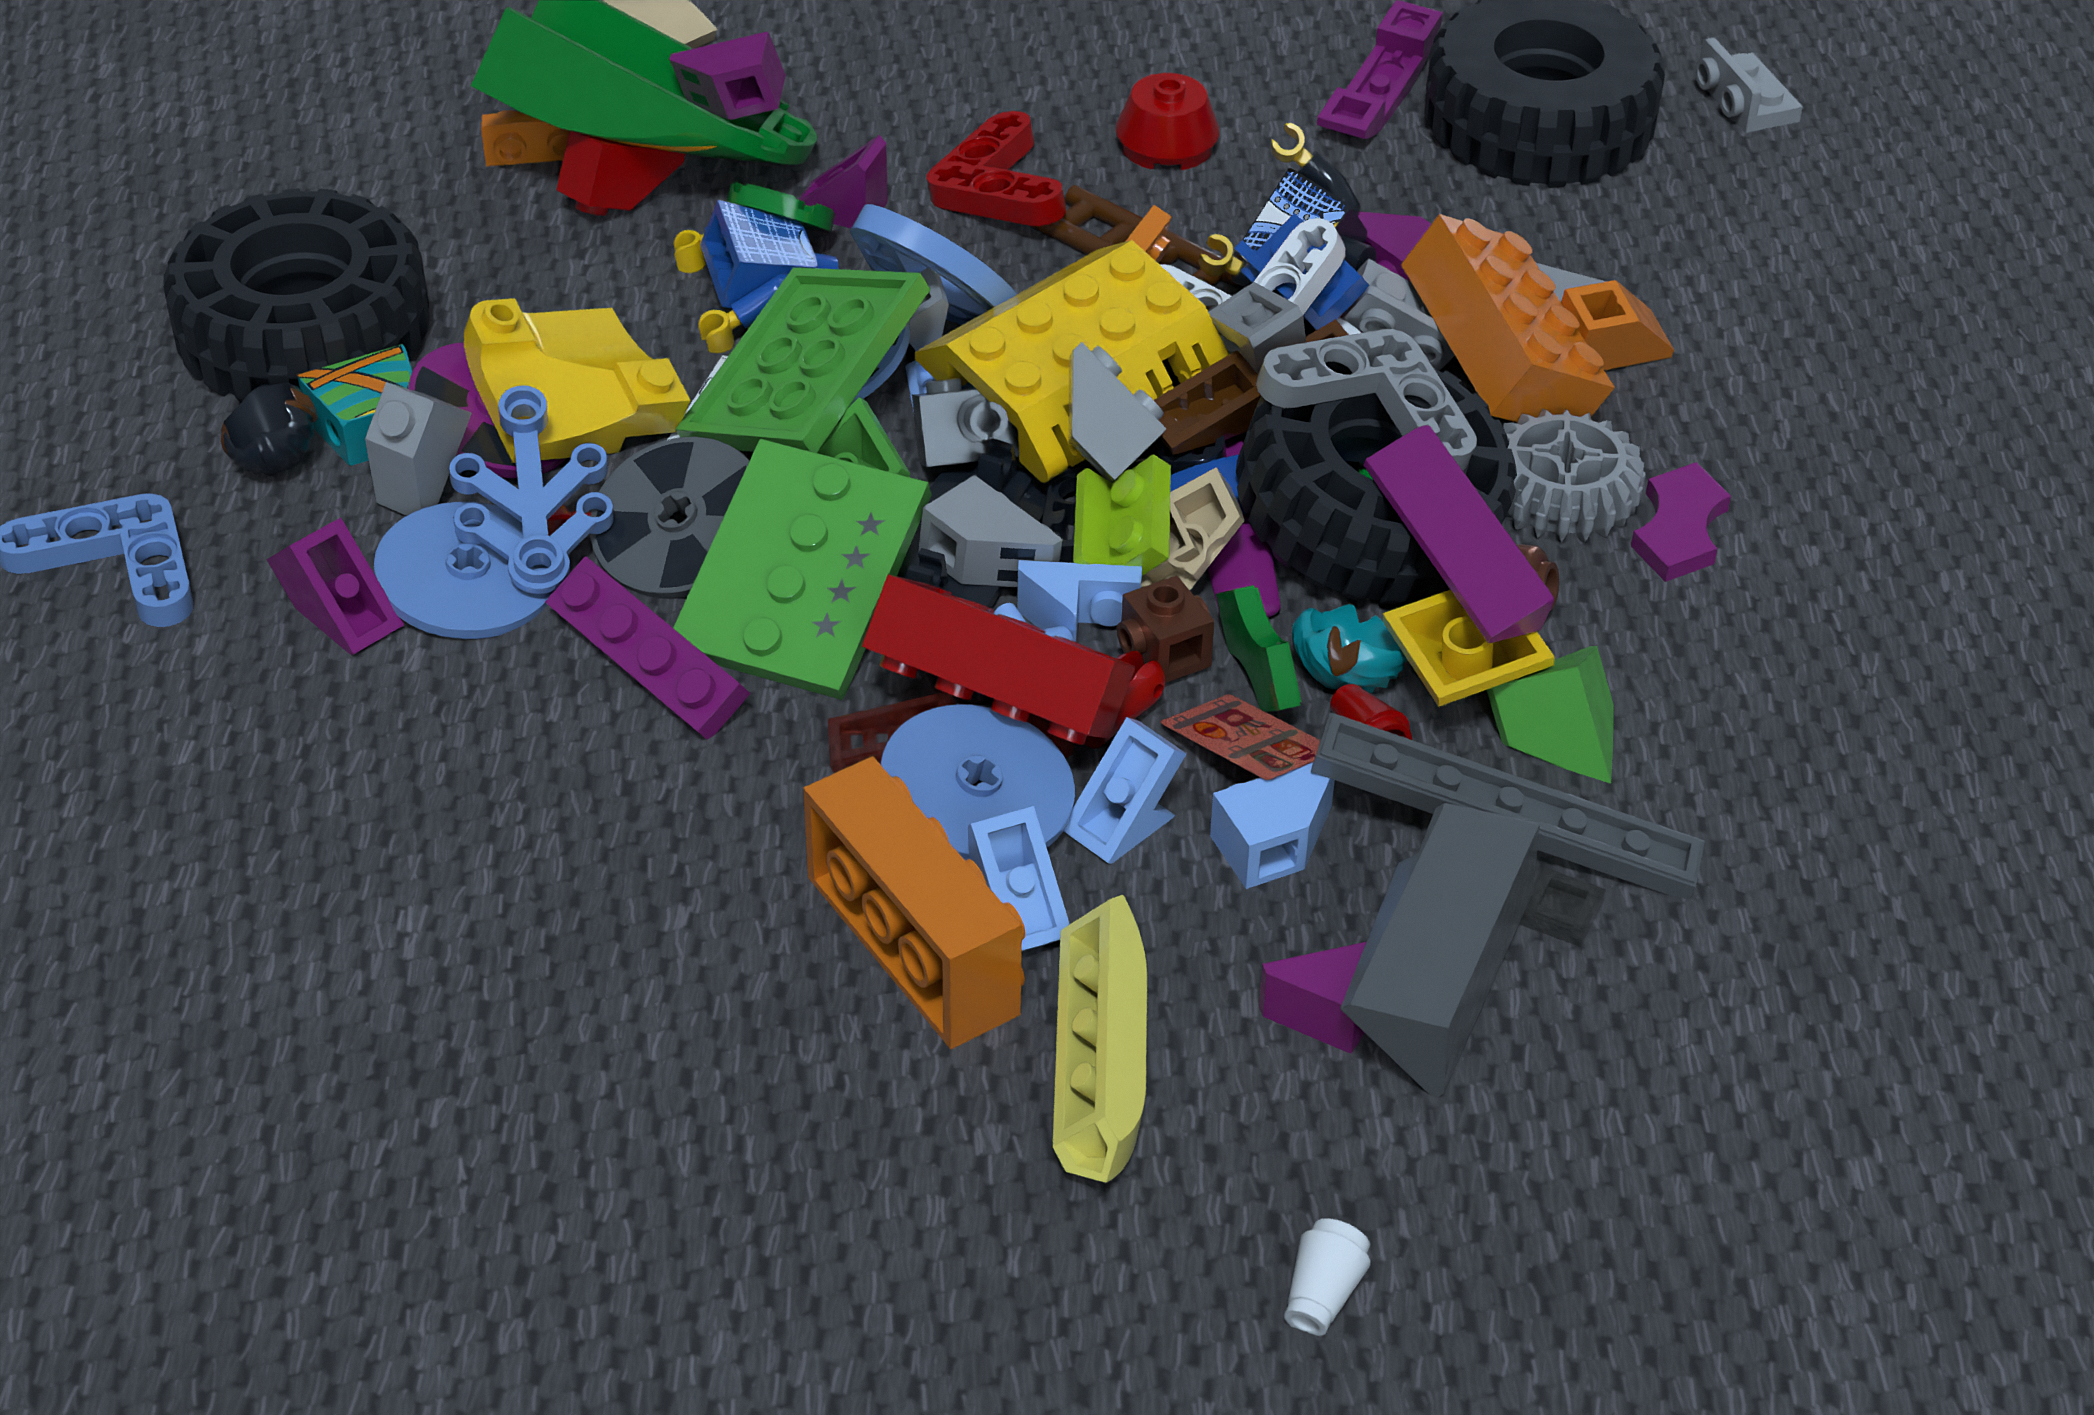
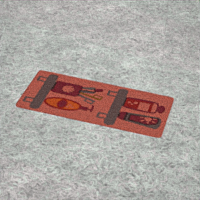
(1246, 736)

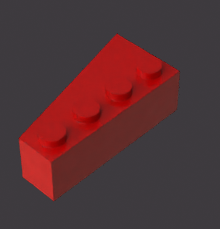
(997, 657)

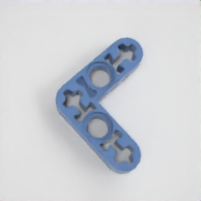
(132, 539)

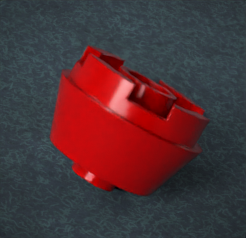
(1167, 122)

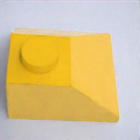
(1454, 654)

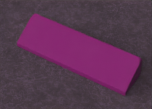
(1461, 535)

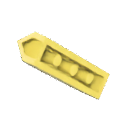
(1100, 1042)

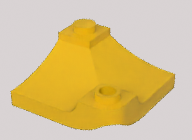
(585, 366)

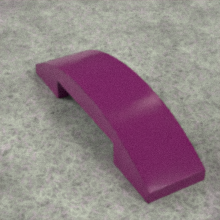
(1387, 73)

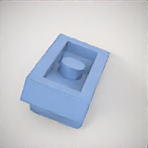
(1073, 593)
(1124, 792)
(1020, 872)

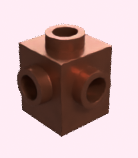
(1167, 627)

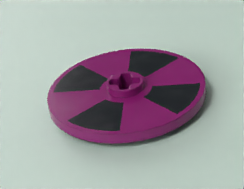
(448, 378)

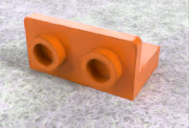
(520, 138)

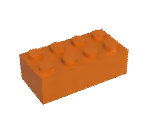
(1505, 321)
(914, 901)

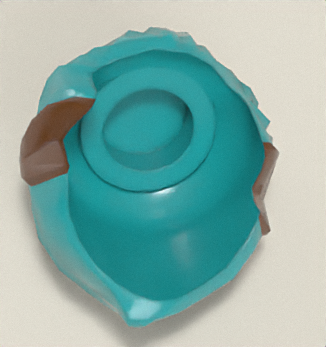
(1344, 651)

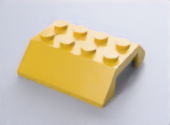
(1025, 344)

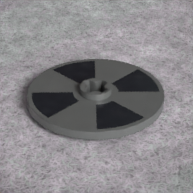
(646, 546)

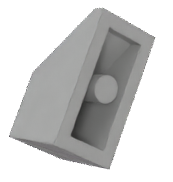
(412, 447)

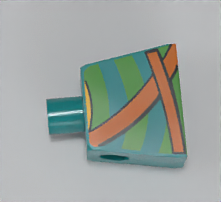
(349, 395)

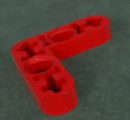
(978, 181)

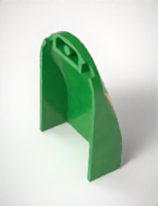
(613, 80)

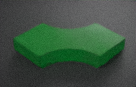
(1259, 648)

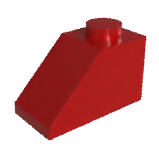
(611, 173)

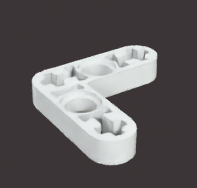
(1284, 268)

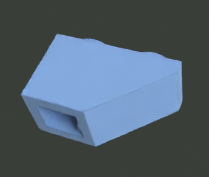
(1271, 824)

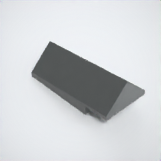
(1443, 939)

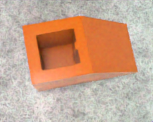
(1617, 324)

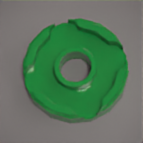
(783, 205)

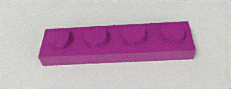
(648, 648)

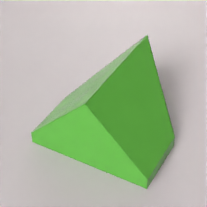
(1560, 714)

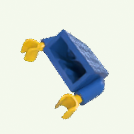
(747, 262)

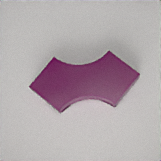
(1678, 535)

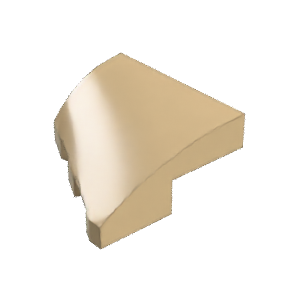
(1201, 524)

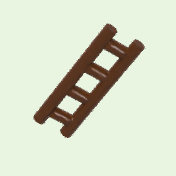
(1088, 205)

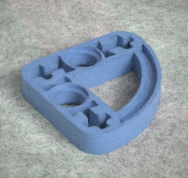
(903, 245)

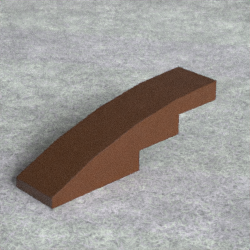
(1217, 400)

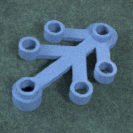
(531, 502)

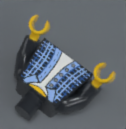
(1310, 193)

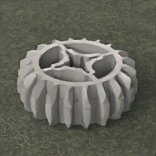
(1573, 474)

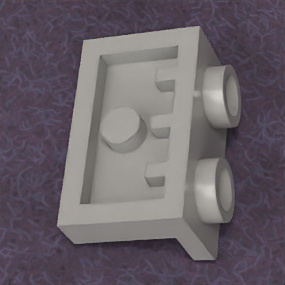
(1745, 88)
(1396, 305)

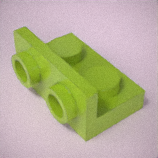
(1125, 518)

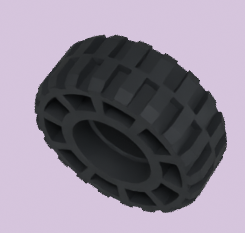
(1544, 89)
(293, 288)
(1336, 520)

